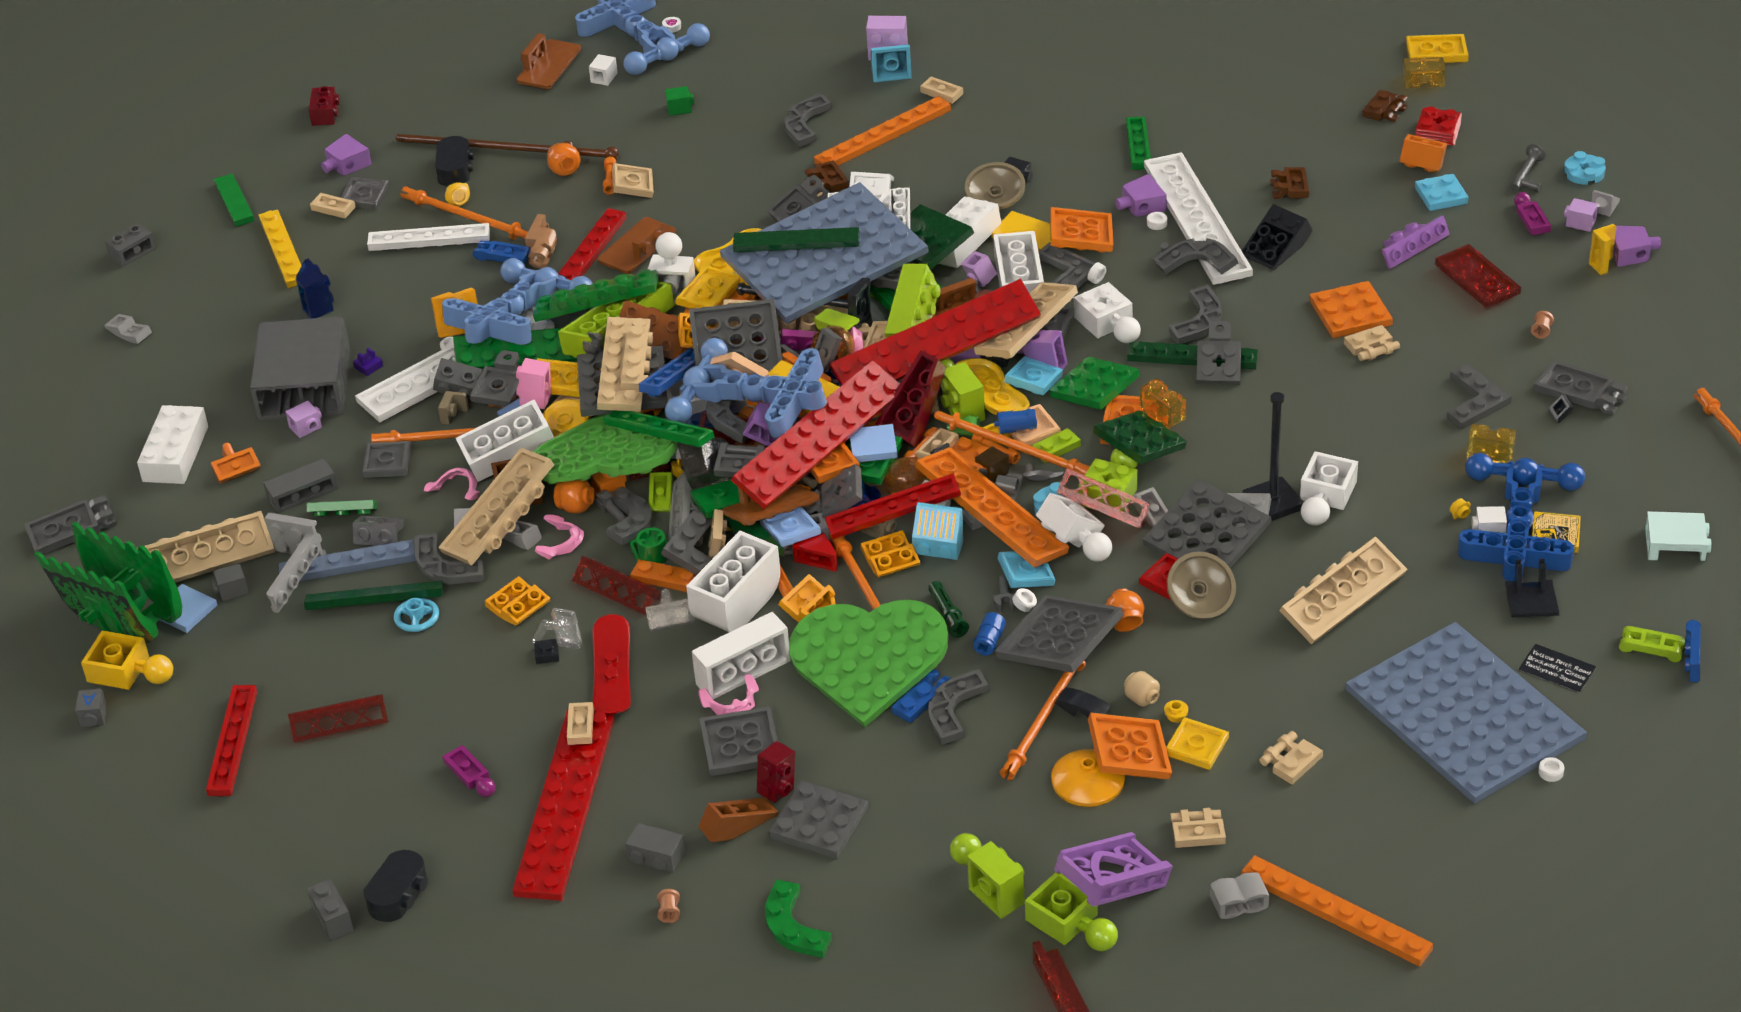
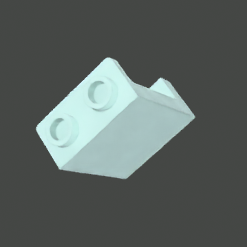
(1676, 533)

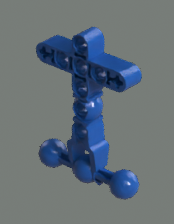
(1516, 544)

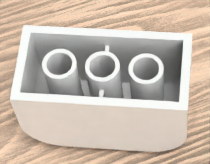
(735, 582)

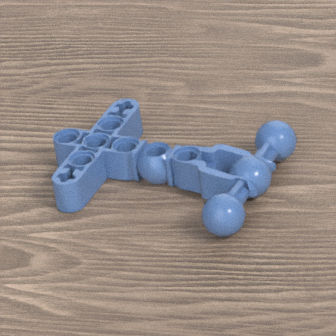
(627, 17)
(501, 316)
(785, 394)

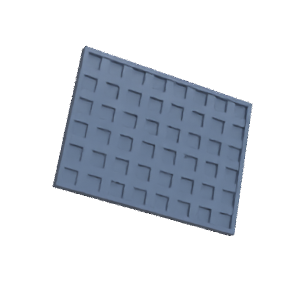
(812, 277)
(1465, 712)

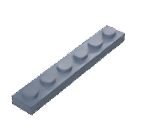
(359, 560)

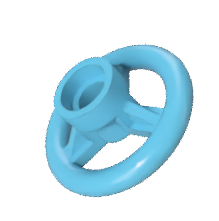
(416, 610)

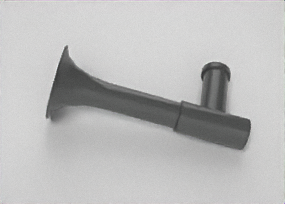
(1534, 153)

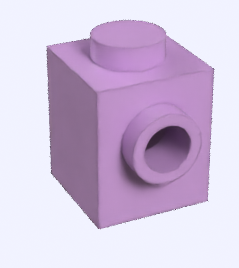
(1581, 214)
(979, 268)
(304, 419)

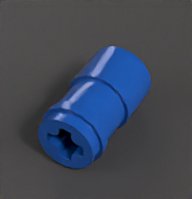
(1016, 421)
(989, 633)

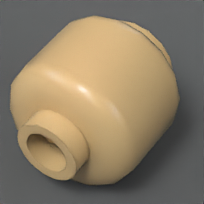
(1142, 688)

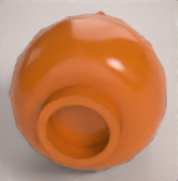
(563, 159)
(574, 496)
(1131, 606)

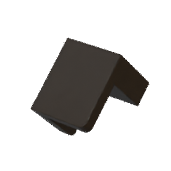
(995, 462)

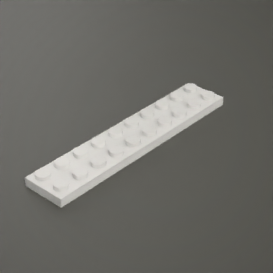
(1195, 212)
(416, 381)

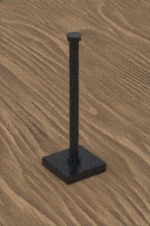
(857, 303)
(1284, 498)

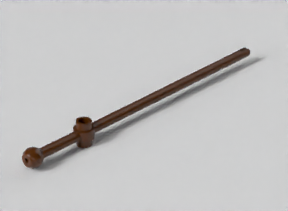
(609, 152)

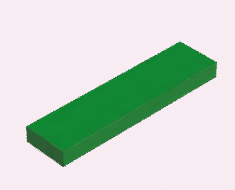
(1137, 141)
(234, 199)

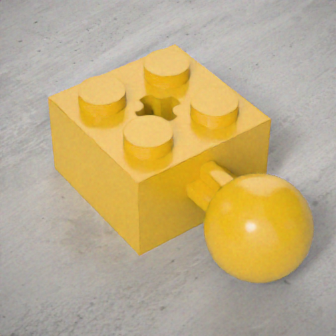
(119, 659)

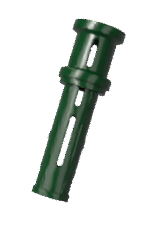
(950, 613)

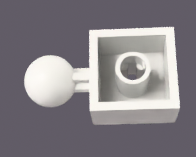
(670, 267)
(1107, 311)
(1326, 484)
(1076, 525)

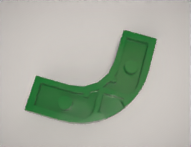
(785, 929)

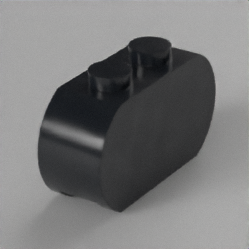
(453, 160)
(395, 885)

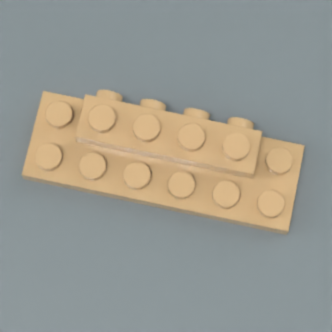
(1050, 300)
(624, 363)
(498, 507)
(215, 546)
(1342, 589)

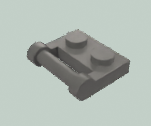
(733, 458)

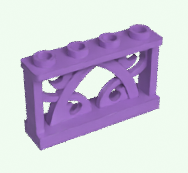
(1082, 862)

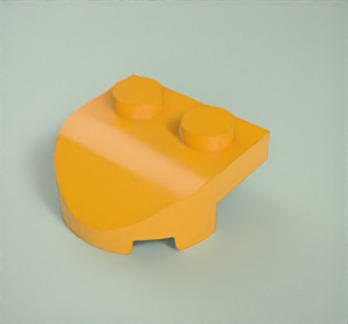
(806, 598)

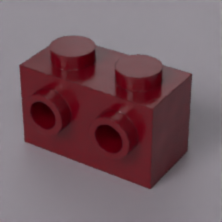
(324, 106)
(775, 771)

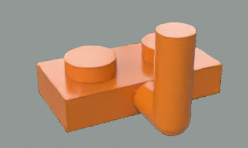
(234, 464)

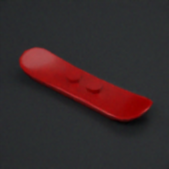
(611, 664)

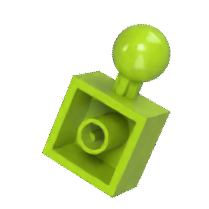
(962, 391)
(1118, 474)
(991, 873)
(1063, 912)

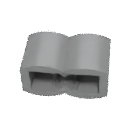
(1239, 895)

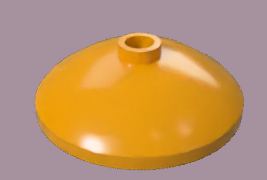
(1080, 783)

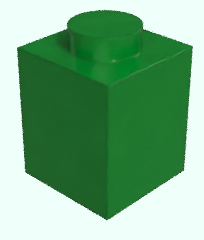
(679, 100)

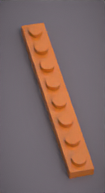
(885, 132)
(1340, 912)

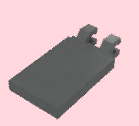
(1581, 387)
(56, 530)

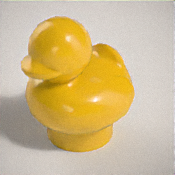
(457, 194)

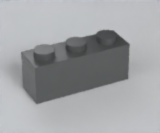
(300, 485)

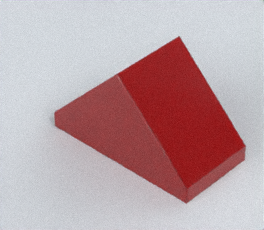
(816, 552)

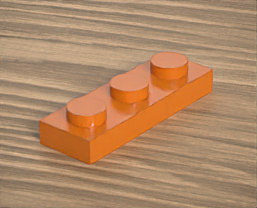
(662, 575)

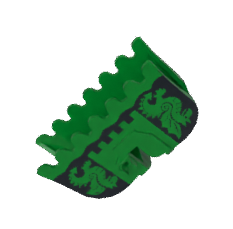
(115, 584)

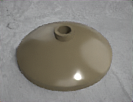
(996, 184)
(1210, 576)

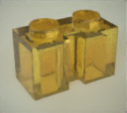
(1424, 70)
(1162, 404)
(1496, 444)

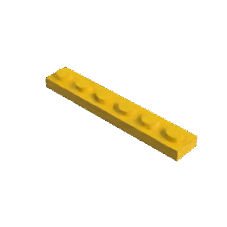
(281, 246)

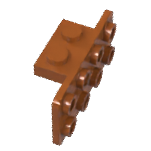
(546, 61)
(634, 245)
(956, 295)
(661, 324)
(749, 511)

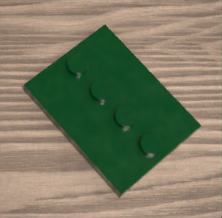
(938, 232)

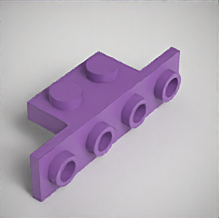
(1413, 240)

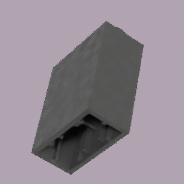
(300, 364)

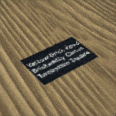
(1557, 668)

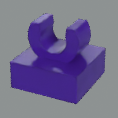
(367, 362)

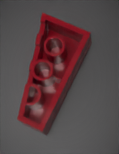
(914, 399)

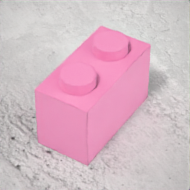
(534, 382)

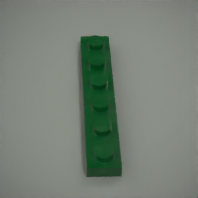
(1180, 354)

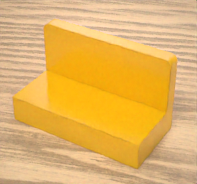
(1602, 248)

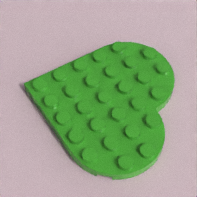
(603, 449)
(868, 657)

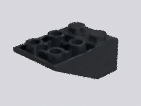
(1277, 237)

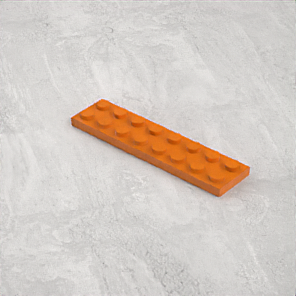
(995, 508)

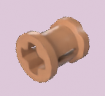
(1542, 324)
(668, 905)

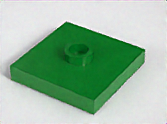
(715, 497)

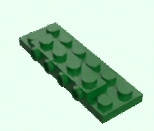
(594, 295)

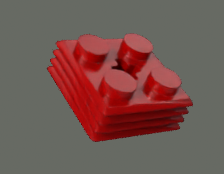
(1439, 125)

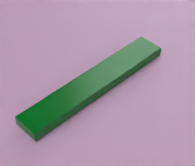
(659, 427)

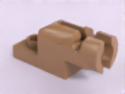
(541, 242)

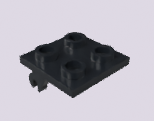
(1531, 598)

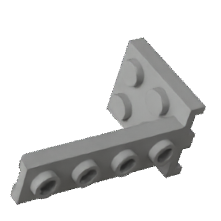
(297, 538)

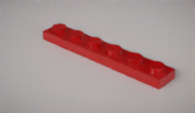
(593, 244)
(892, 506)
(232, 740)

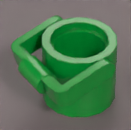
(649, 545)

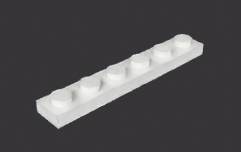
(428, 237)

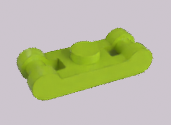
(1652, 643)

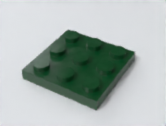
(1140, 437)

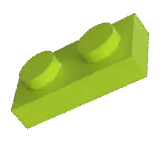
(1059, 443)

